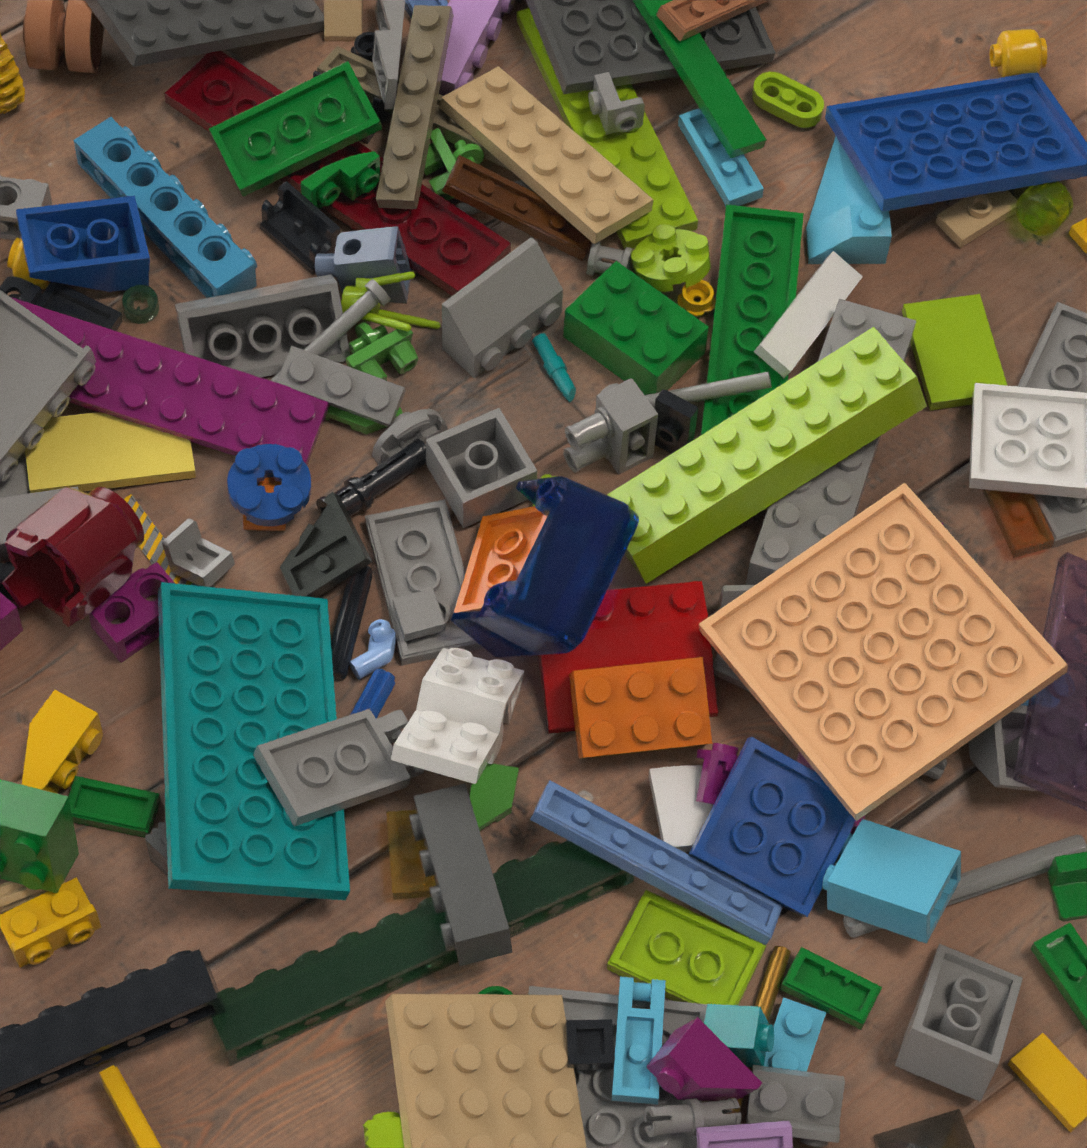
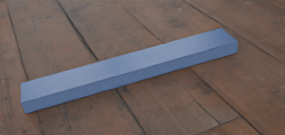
(657, 862)

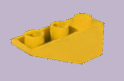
(58, 742)

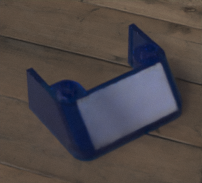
(562, 576)

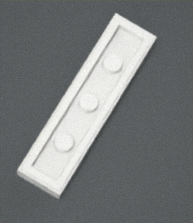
(808, 314)

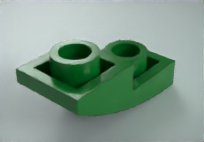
(349, 175)

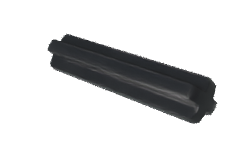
(349, 621)

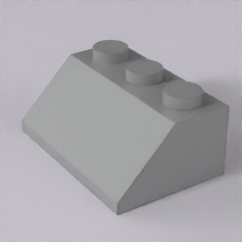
(501, 309)

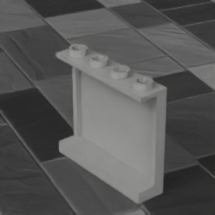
(35, 378)

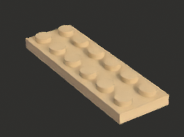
(546, 154)

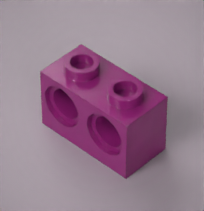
(131, 603)

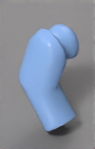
(379, 652)

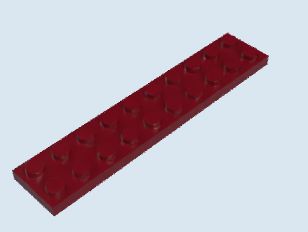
(437, 235)

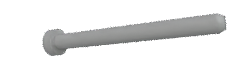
(347, 320)

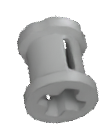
(599, 252)

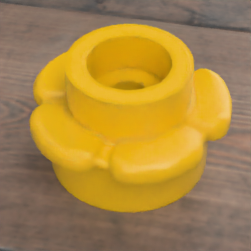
(701, 291)

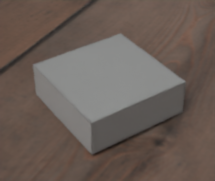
(418, 614)

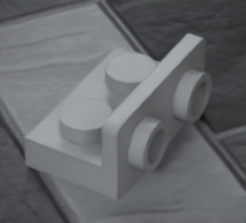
(803, 1098)

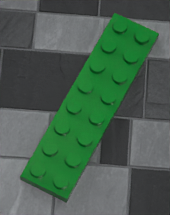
(752, 293)

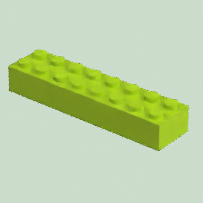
(767, 451)

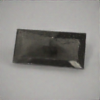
(940, 1131)

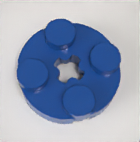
(266, 461)

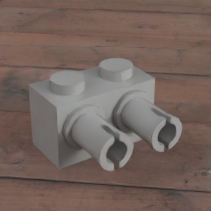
(618, 431)

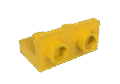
(49, 923)

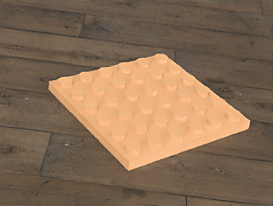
(882, 650)

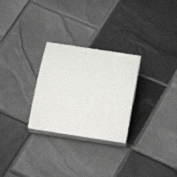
(676, 806)

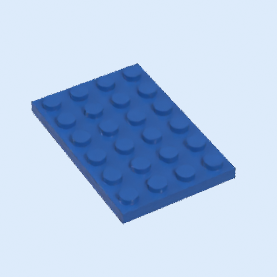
(959, 141)

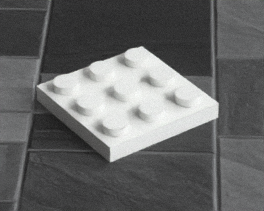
(1029, 440)

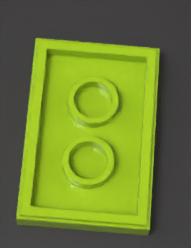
(953, 349)
(688, 951)

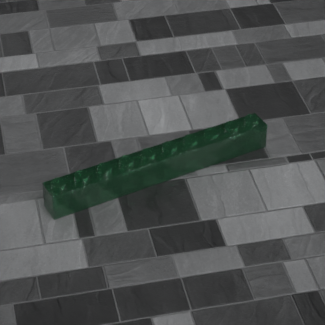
(399, 952)

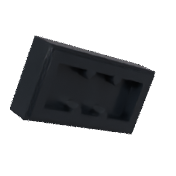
(675, 421)

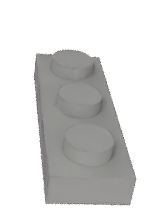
(342, 386)

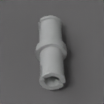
(690, 1116)

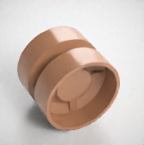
(52, 29)

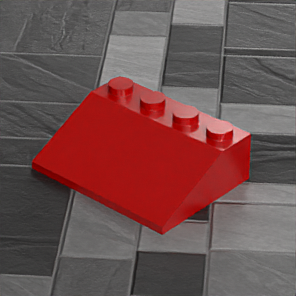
(631, 629)

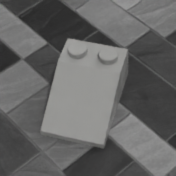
(959, 1023)

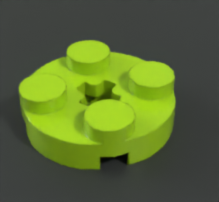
(671, 258)

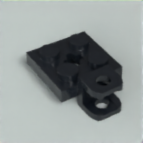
(63, 300)

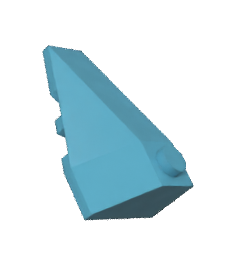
(846, 216)

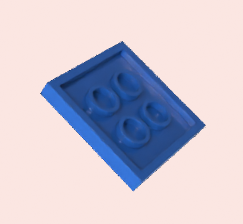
(774, 827)

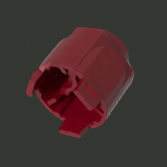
(73, 552)

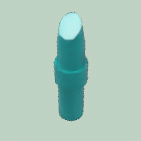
(554, 366)

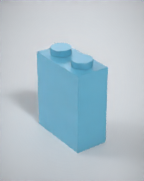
(893, 880)

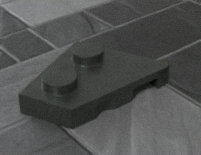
(325, 552)

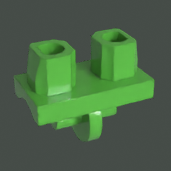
(441, 155)
(377, 347)

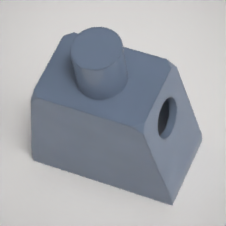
(368, 255)

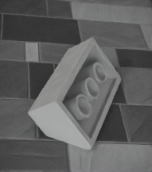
(259, 325)

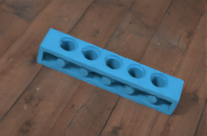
(125, 169)

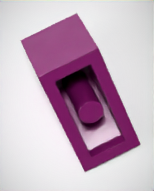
(701, 1066)

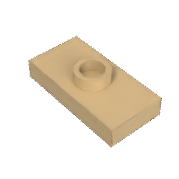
(976, 215)

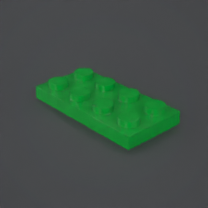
(295, 128)

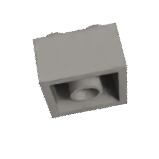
(479, 466)

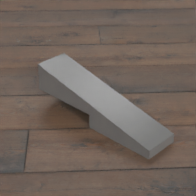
(387, 47)

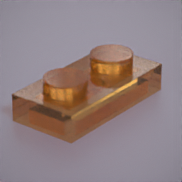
(1020, 521)

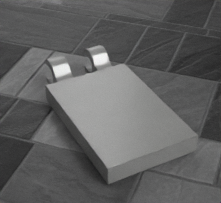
(335, 764)

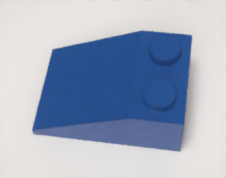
(86, 243)

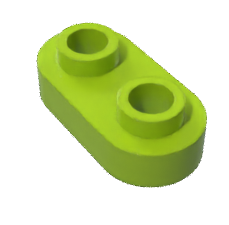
(789, 99)

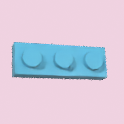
(730, 176)

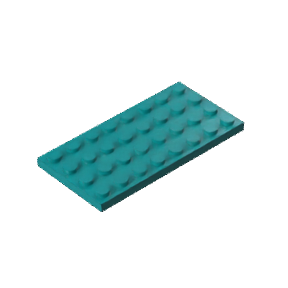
(231, 679)

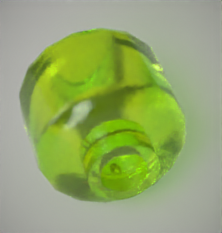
(1046, 207)

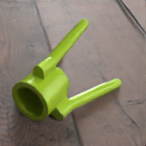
(384, 317)

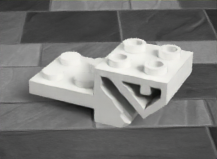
(459, 715)

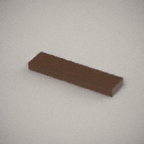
(514, 206)

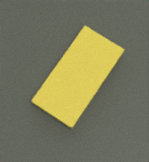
(106, 453)

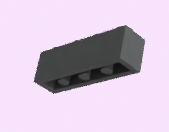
(461, 874)

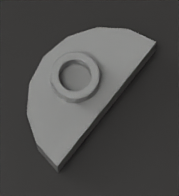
(405, 429)

